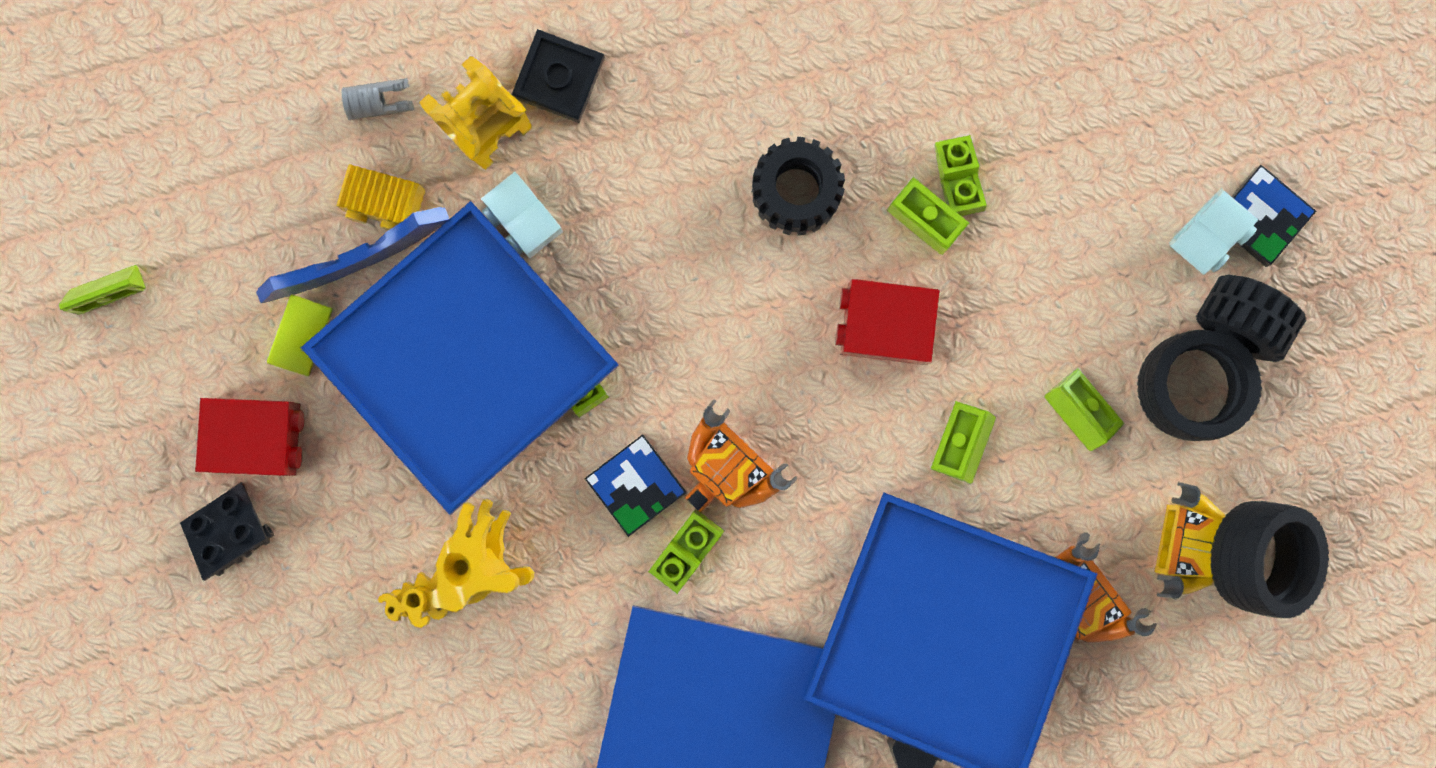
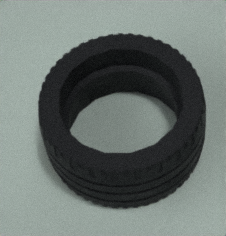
(1242, 381)
(1298, 564)

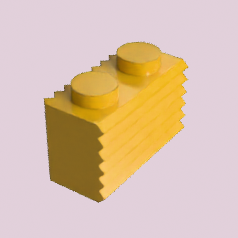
(378, 197)

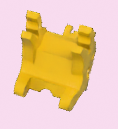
(478, 113)
(464, 574)

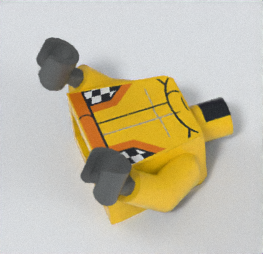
(1187, 543)

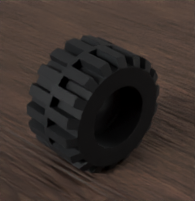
(803, 157)
(1253, 315)

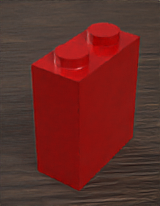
(888, 322)
(249, 437)

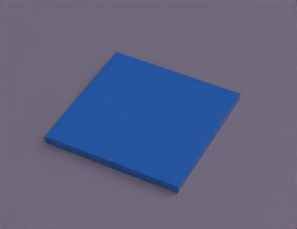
(460, 357)
(950, 638)
(712, 698)

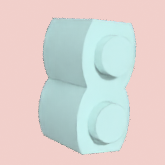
(521, 215)
(1213, 232)

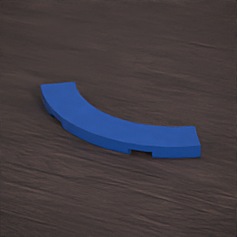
(395, 240)

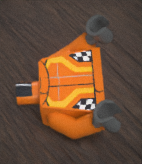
(729, 467)
(1105, 611)

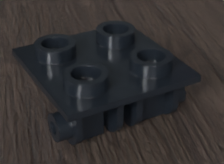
(224, 532)

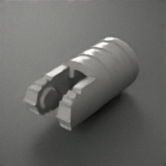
(369, 100)

